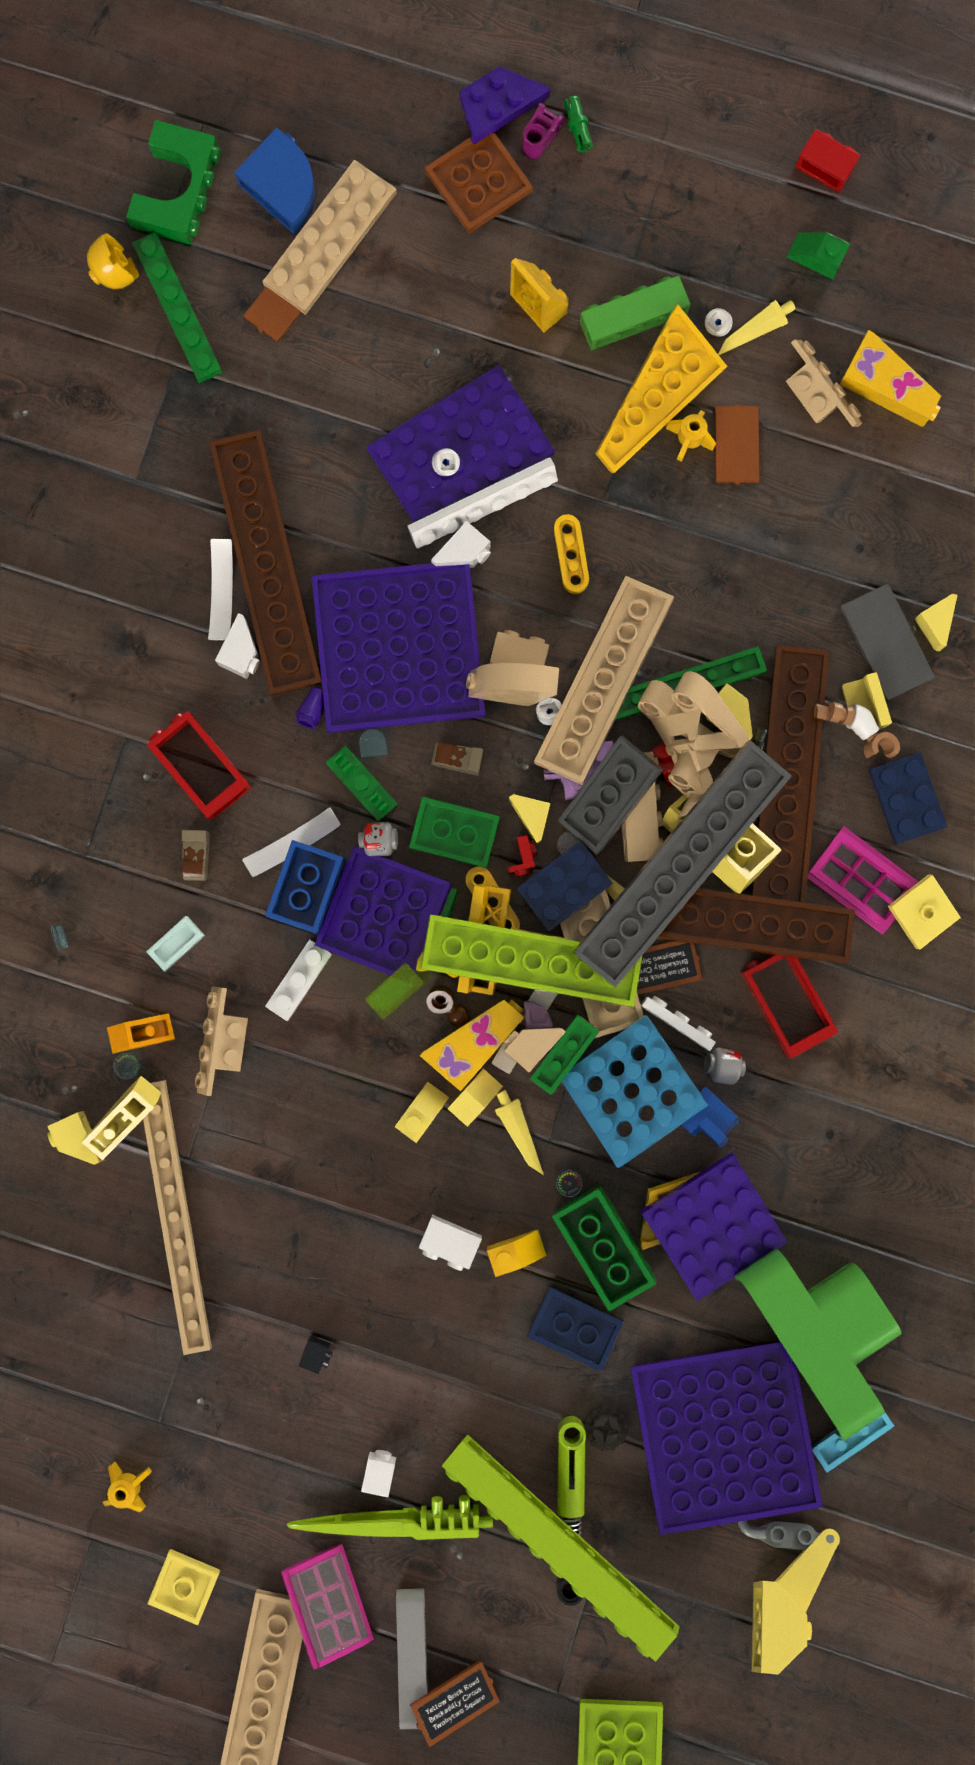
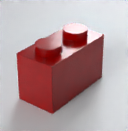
(827, 160)

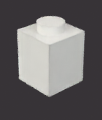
(379, 1473)

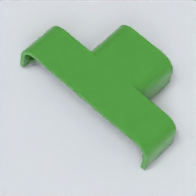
(826, 1333)

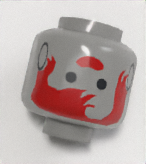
(378, 839)
(724, 1066)

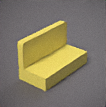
(868, 694)

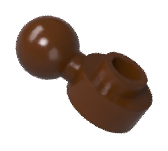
(457, 1014)

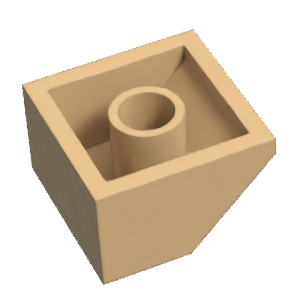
(531, 1045)

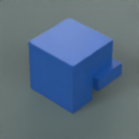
(714, 1120)

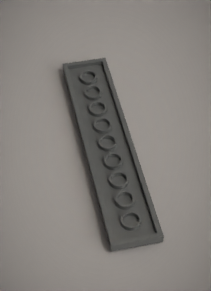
(682, 863)

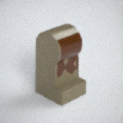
(457, 758)
(195, 855)

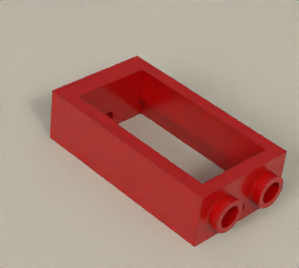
(224, 799)
(808, 1041)

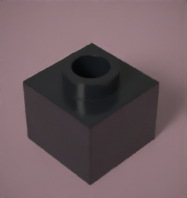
(315, 1355)

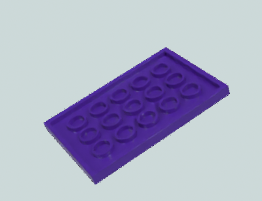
(479, 422)

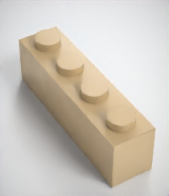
(641, 826)

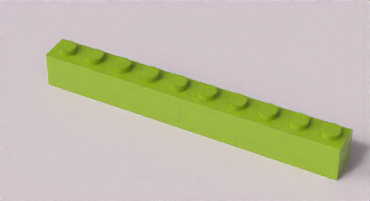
(561, 1548)

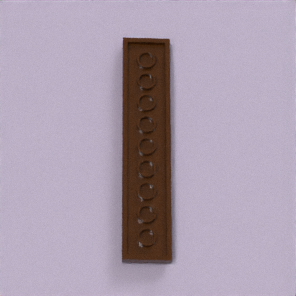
(265, 562)
(795, 745)

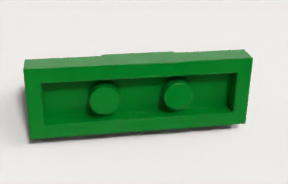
(361, 783)
(564, 1054)

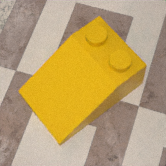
(536, 294)

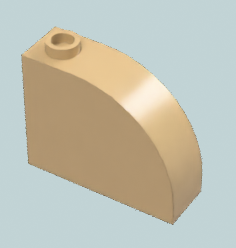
(513, 683)

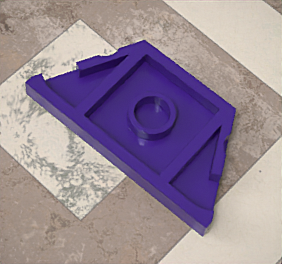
(498, 100)

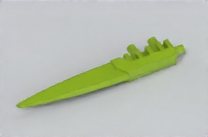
(404, 1523)

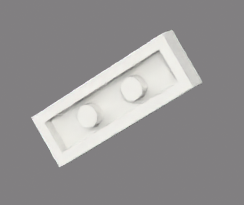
(298, 980)
(678, 1022)

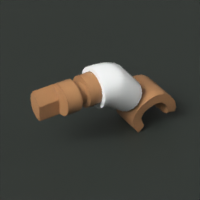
(863, 724)

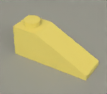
(122, 1117)

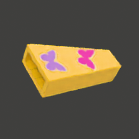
(890, 382)
(469, 1047)

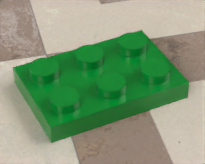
(454, 832)

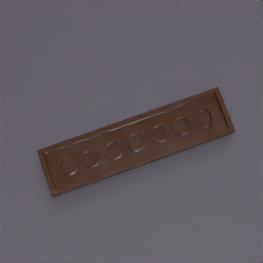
(764, 926)

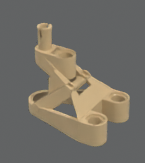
(679, 714)

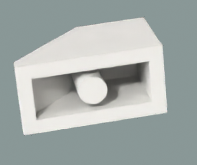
(464, 547)
(239, 650)

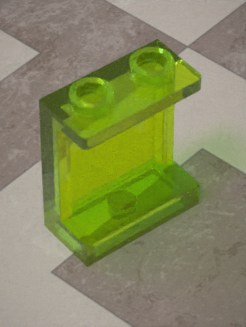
(395, 991)

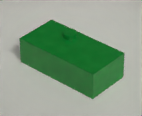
(604, 1247)

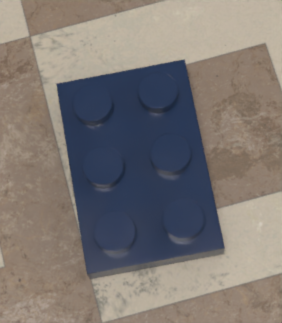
(907, 798)
(564, 886)
(575, 1328)

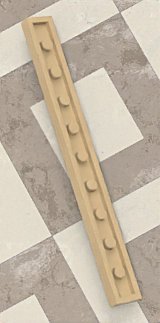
(176, 1225)

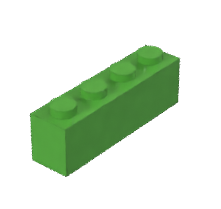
(633, 313)

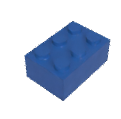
(305, 887)

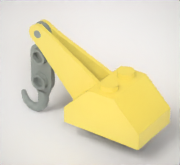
(781, 1605)

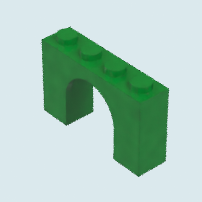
(177, 217)

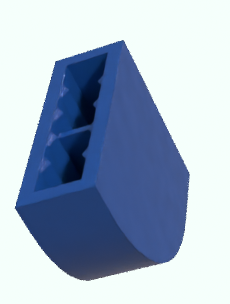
(280, 180)

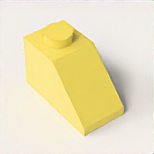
(422, 1112)
(68, 1137)

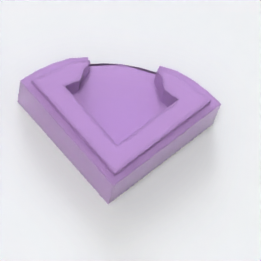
(536, 1016)

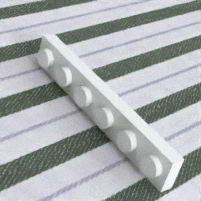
(483, 503)

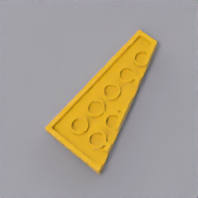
(668, 380)

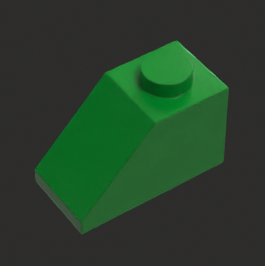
(819, 252)

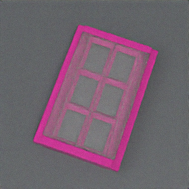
(860, 879)
(327, 1605)

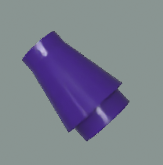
(311, 709)

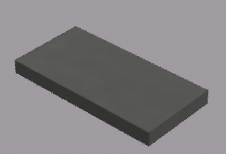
(887, 641)
(610, 795)

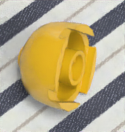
(109, 264)

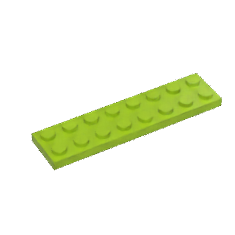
(519, 960)

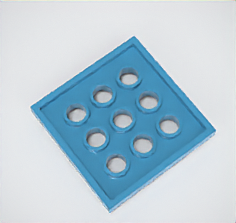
(665, 1118)

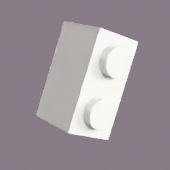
(450, 1243)

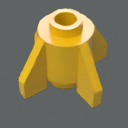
(691, 433)
(129, 1484)

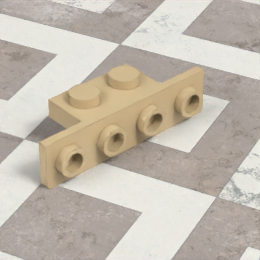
(817, 390)
(222, 1042)

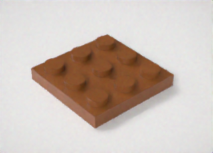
(478, 181)

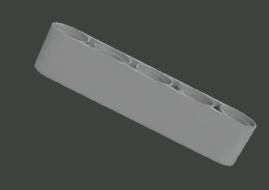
(410, 1652)

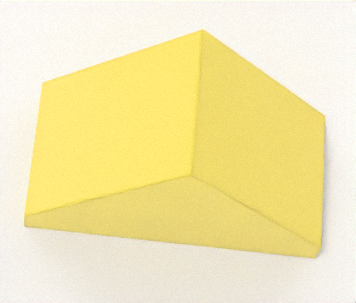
(936, 622)
(532, 814)
(475, 1097)

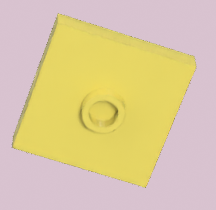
(924, 911)
(184, 1587)

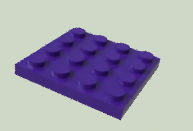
(381, 912)
(713, 1226)

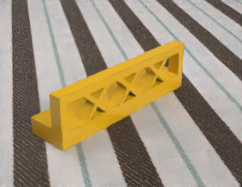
(478, 915)

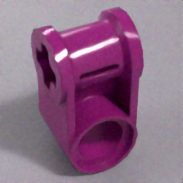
(543, 128)

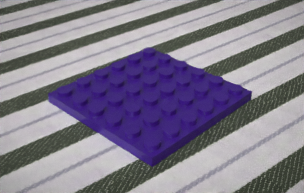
(396, 646)
(725, 1437)

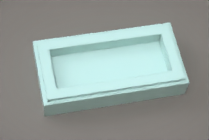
(175, 943)

